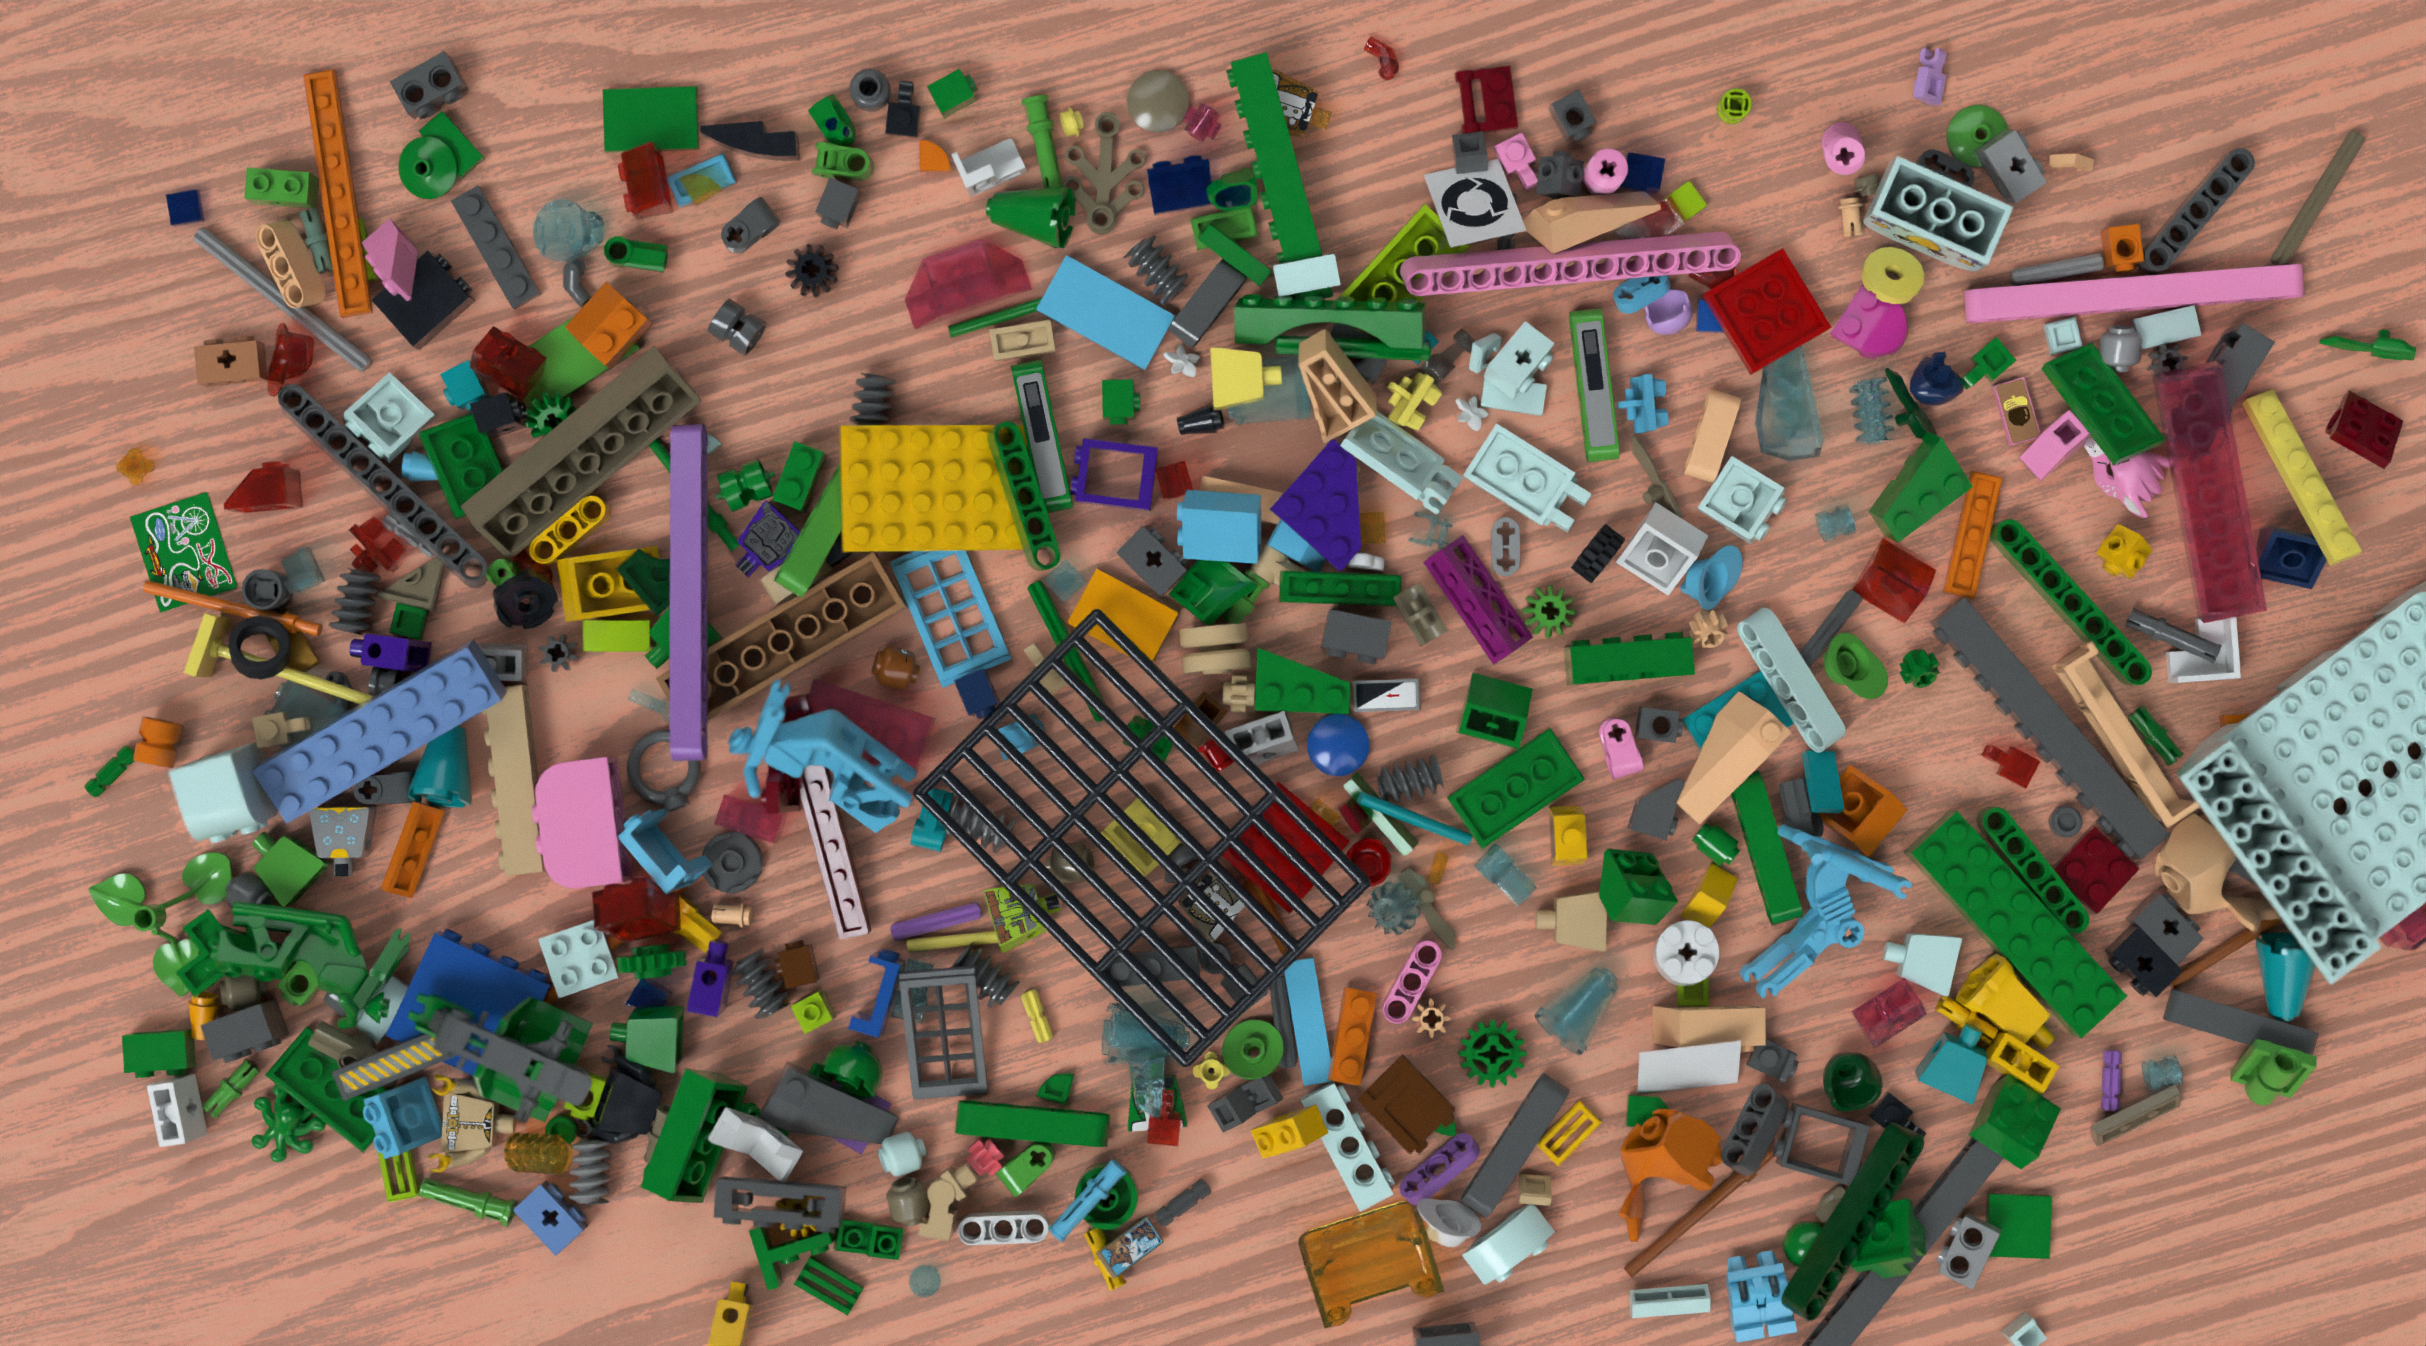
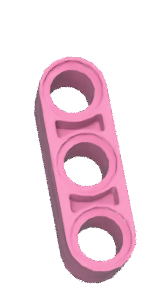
(1410, 997)

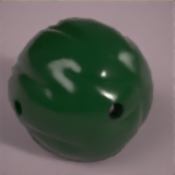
(1851, 1081)

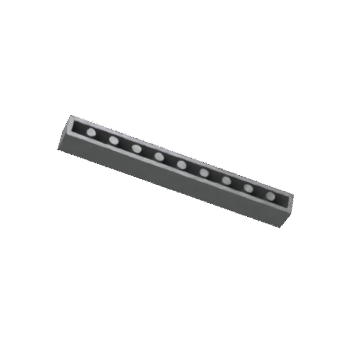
(2049, 729)

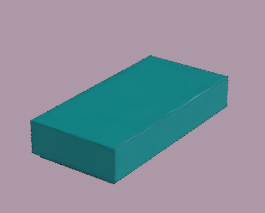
(1823, 782)

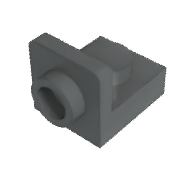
(1773, 1061)

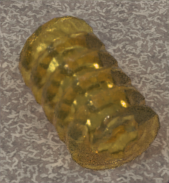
(538, 1153)

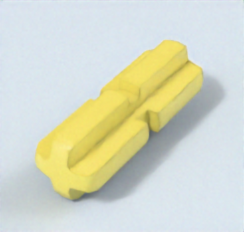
(1039, 1021)

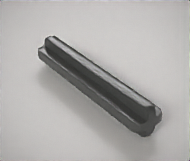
(1830, 627)
(1282, 1020)

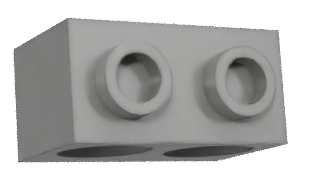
(1975, 1253)

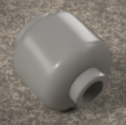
(2120, 347)

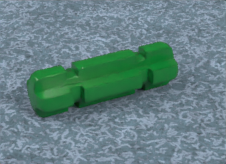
(110, 771)

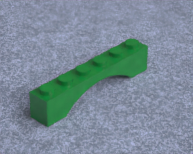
(1394, 323)

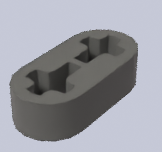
(1948, 164)

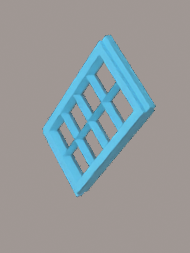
(986, 659)

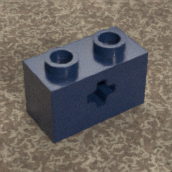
(978, 693)

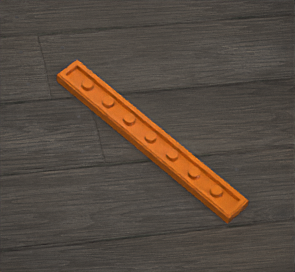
(338, 193)

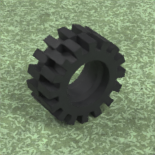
(1598, 553)

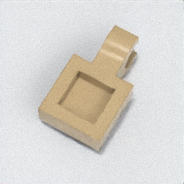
(1052, 680)
(276, 729)

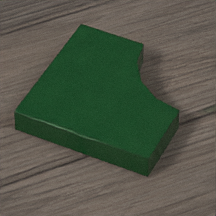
(648, 579)

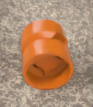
(157, 742)

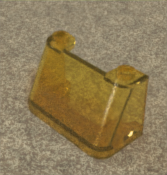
(1368, 1259)

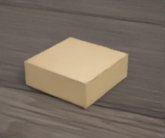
(1534, 1189)

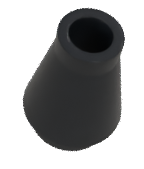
(1201, 421)

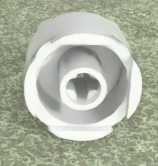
(1699, 941)

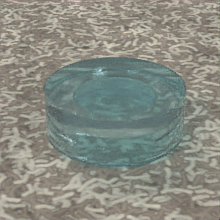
(925, 1280)

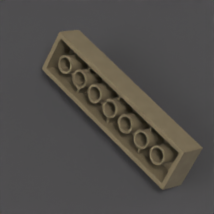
(581, 453)

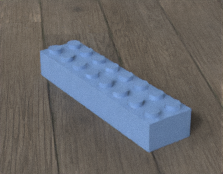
(380, 731)

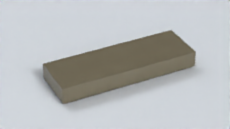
(2136, 1115)

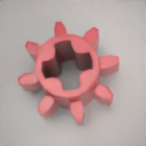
(985, 1157)

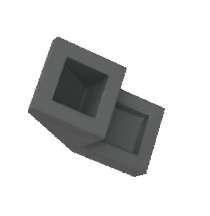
(1469, 152)
(1245, 1102)

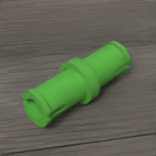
(231, 1088)

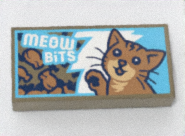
(1129, 1247)

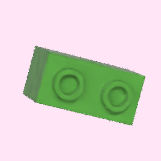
(281, 188)

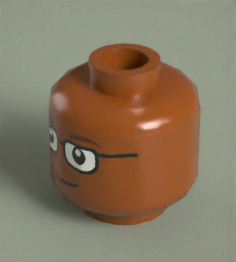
(895, 667)

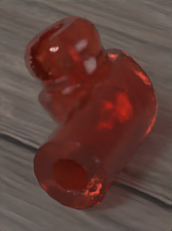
(1386, 55)

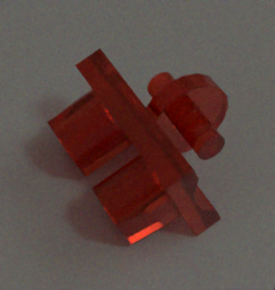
(386, 556)

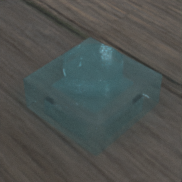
(1064, 580)

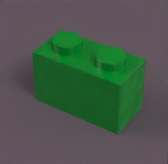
(799, 477)
(158, 1052)

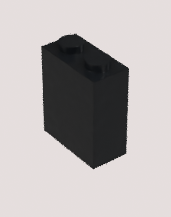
(434, 301)

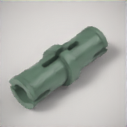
(317, 239)

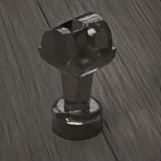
(1442, 364)

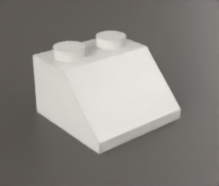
(1662, 549)

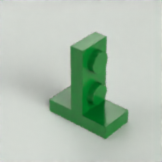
(784, 1252)

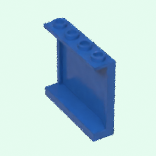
(470, 979)

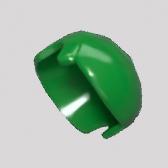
(1799, 1240)

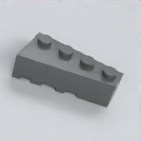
(2240, 355)

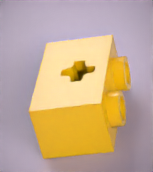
(2022, 1062)
(1289, 1131)

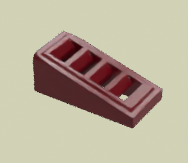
(1354, 815)

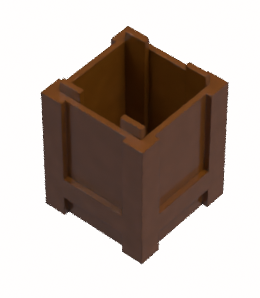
(1407, 1105)

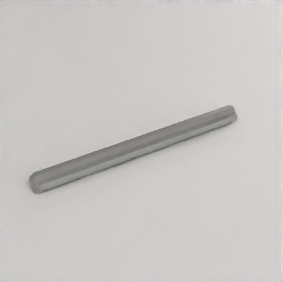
(271, 291)

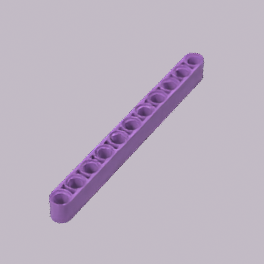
(688, 592)

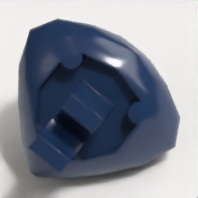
(1935, 382)

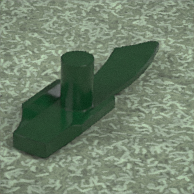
(1915, 417)

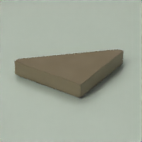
(418, 587)

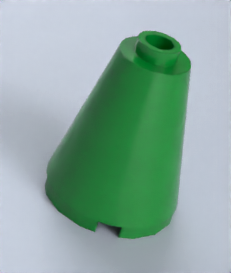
(1035, 213)

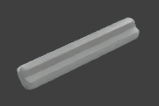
(2057, 269)

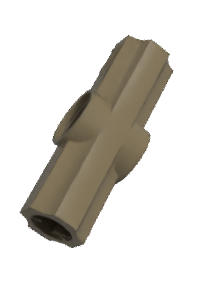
(343, 1046)

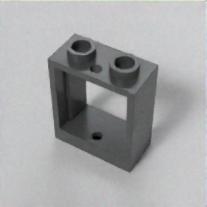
(1852, 1150)

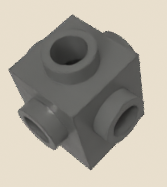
(1559, 176)

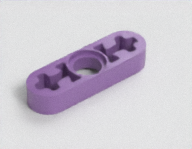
(1441, 1156)

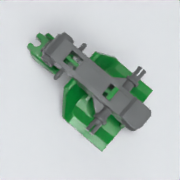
(526, 1058)

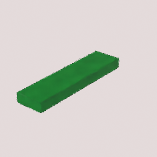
(1338, 588)

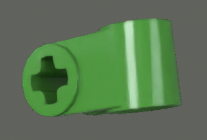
(835, 162)
(1023, 1170)

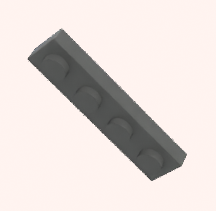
(496, 247)

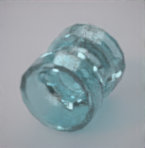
(1836, 523)
(2162, 1073)

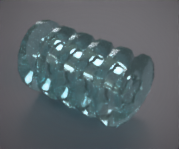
(1871, 411)

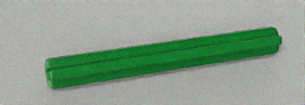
(1358, 348)
(1059, 633)

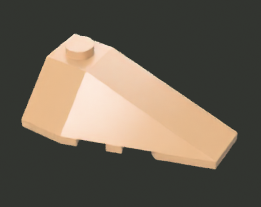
(1735, 747)

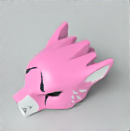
(2132, 479)

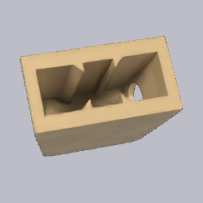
(1576, 921)

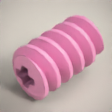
(1847, 160)
(1603, 161)

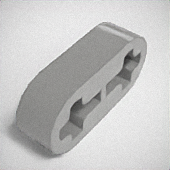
(1513, 547)

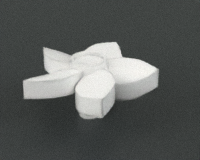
(1182, 361)
(1471, 413)

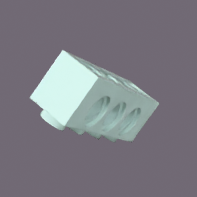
(1364, 1192)

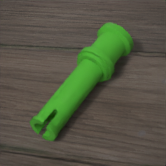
(1041, 127)
(481, 1204)

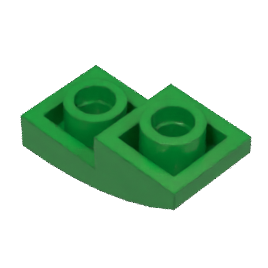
(869, 1239)

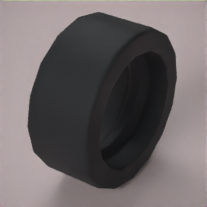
(255, 626)

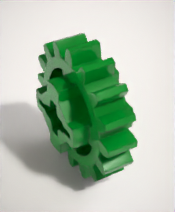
(651, 961)
(1492, 1067)

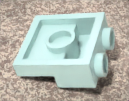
(387, 418)
(1743, 500)

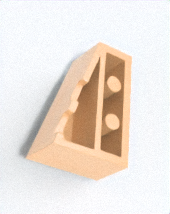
(1335, 386)
(1710, 1025)

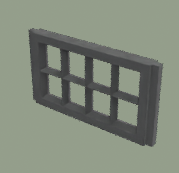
(939, 978)

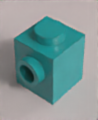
(464, 386)

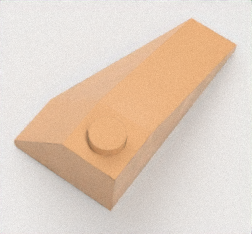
(1578, 219)

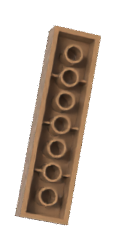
(797, 634)

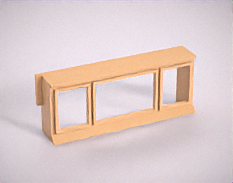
(2119, 736)

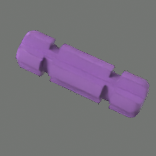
(2111, 1080)

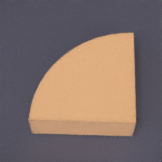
(2074, 160)

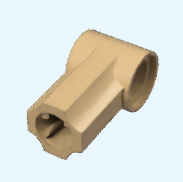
(1270, 565)

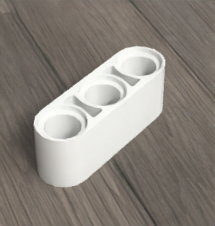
(989, 1234)

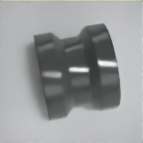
(382, 679)

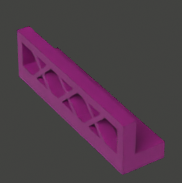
(1475, 602)

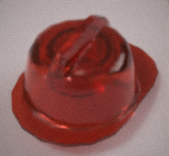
(290, 358)

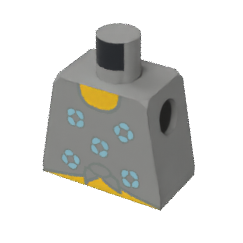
(342, 834)

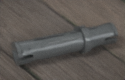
(2175, 636)

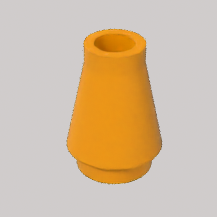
(201, 1011)

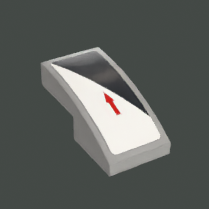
(1387, 695)

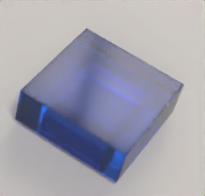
(185, 207)

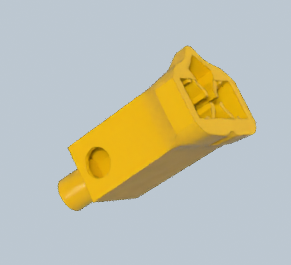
(2005, 1002)

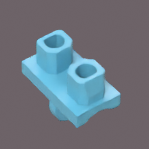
(1641, 403)

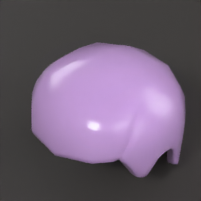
(1669, 313)

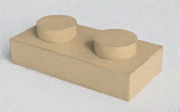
(1022, 340)

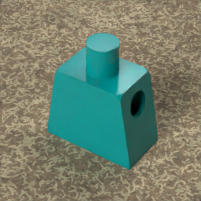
(1955, 1064)

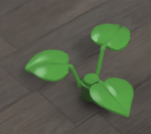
(122, 899)

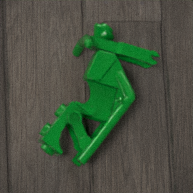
(324, 943)

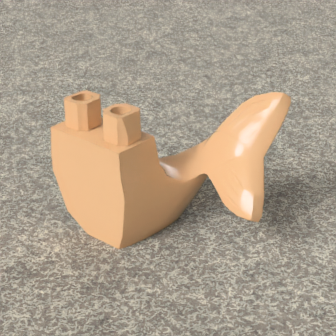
(2194, 871)

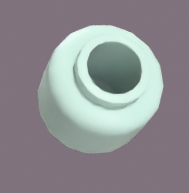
(901, 1154)

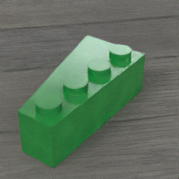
(1629, 660)

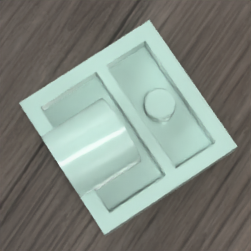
(578, 958)

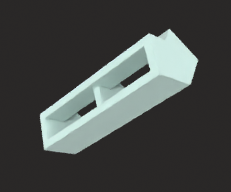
(1672, 1304)

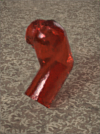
(1713, 278)
(525, 562)

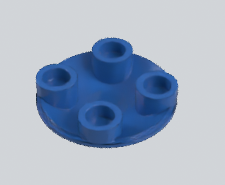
(1338, 745)

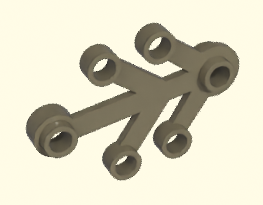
(1104, 179)

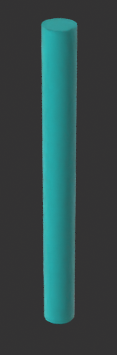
(1414, 818)

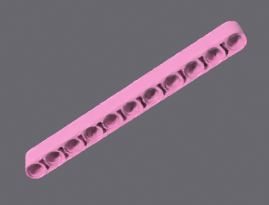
(1584, 269)
(2134, 293)

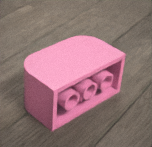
(580, 823)

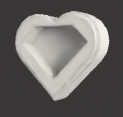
(1366, 562)

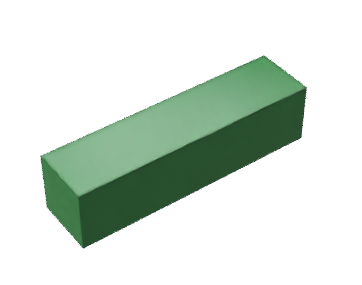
(1234, 254)

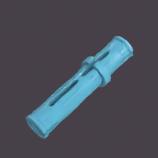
(1087, 1200)

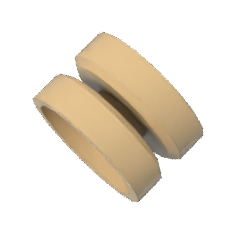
(1215, 649)

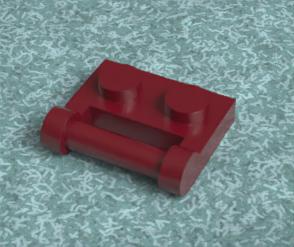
(1496, 98)

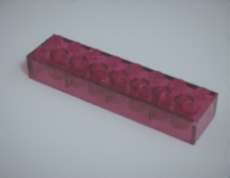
(2209, 492)

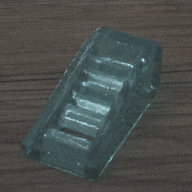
(1147, 1079)

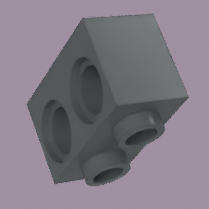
(426, 77)

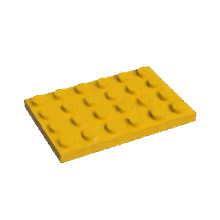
(924, 489)

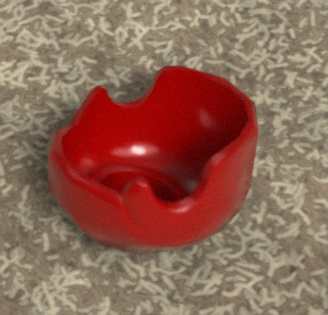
(1371, 859)

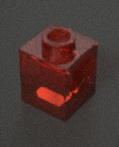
(1173, 480)

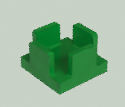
(1892, 1242)

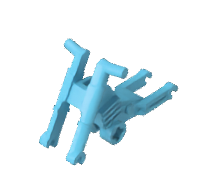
(1828, 913)

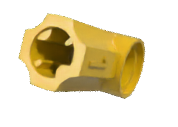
(696, 926)

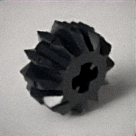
(803, 279)

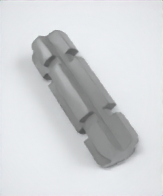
(392, 525)

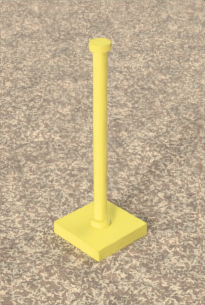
(210, 645)

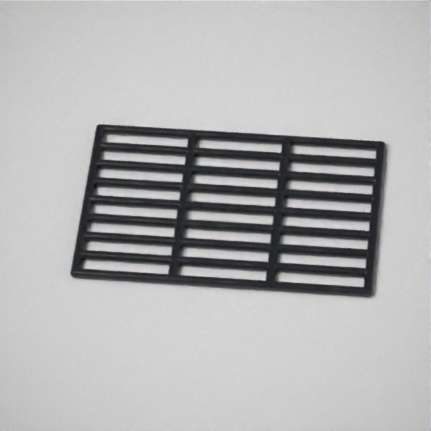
(1184, 880)

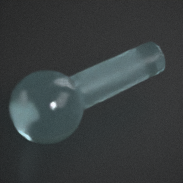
(651, 703)

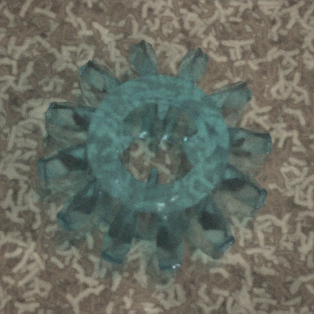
(1393, 908)

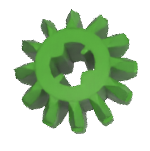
(1556, 603)

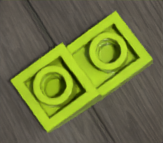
(616, 635)

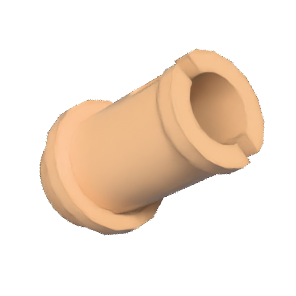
(1851, 214)
(730, 914)

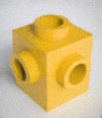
(2123, 552)

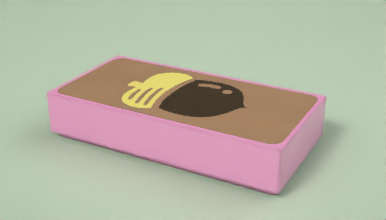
(2016, 411)

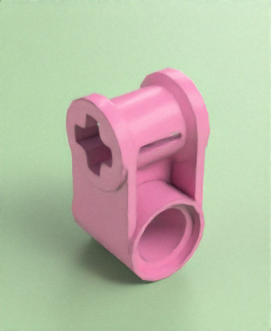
(1620, 754)

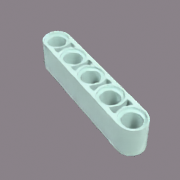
(1791, 680)

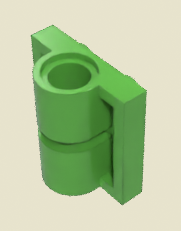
(2272, 1071)

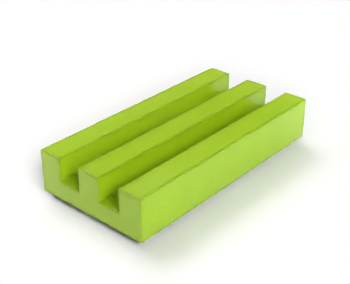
(411, 1174)

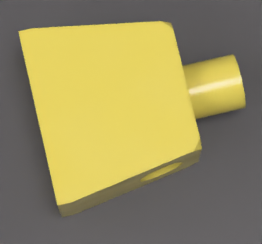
(1240, 377)

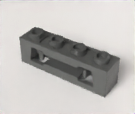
(728, 1201)

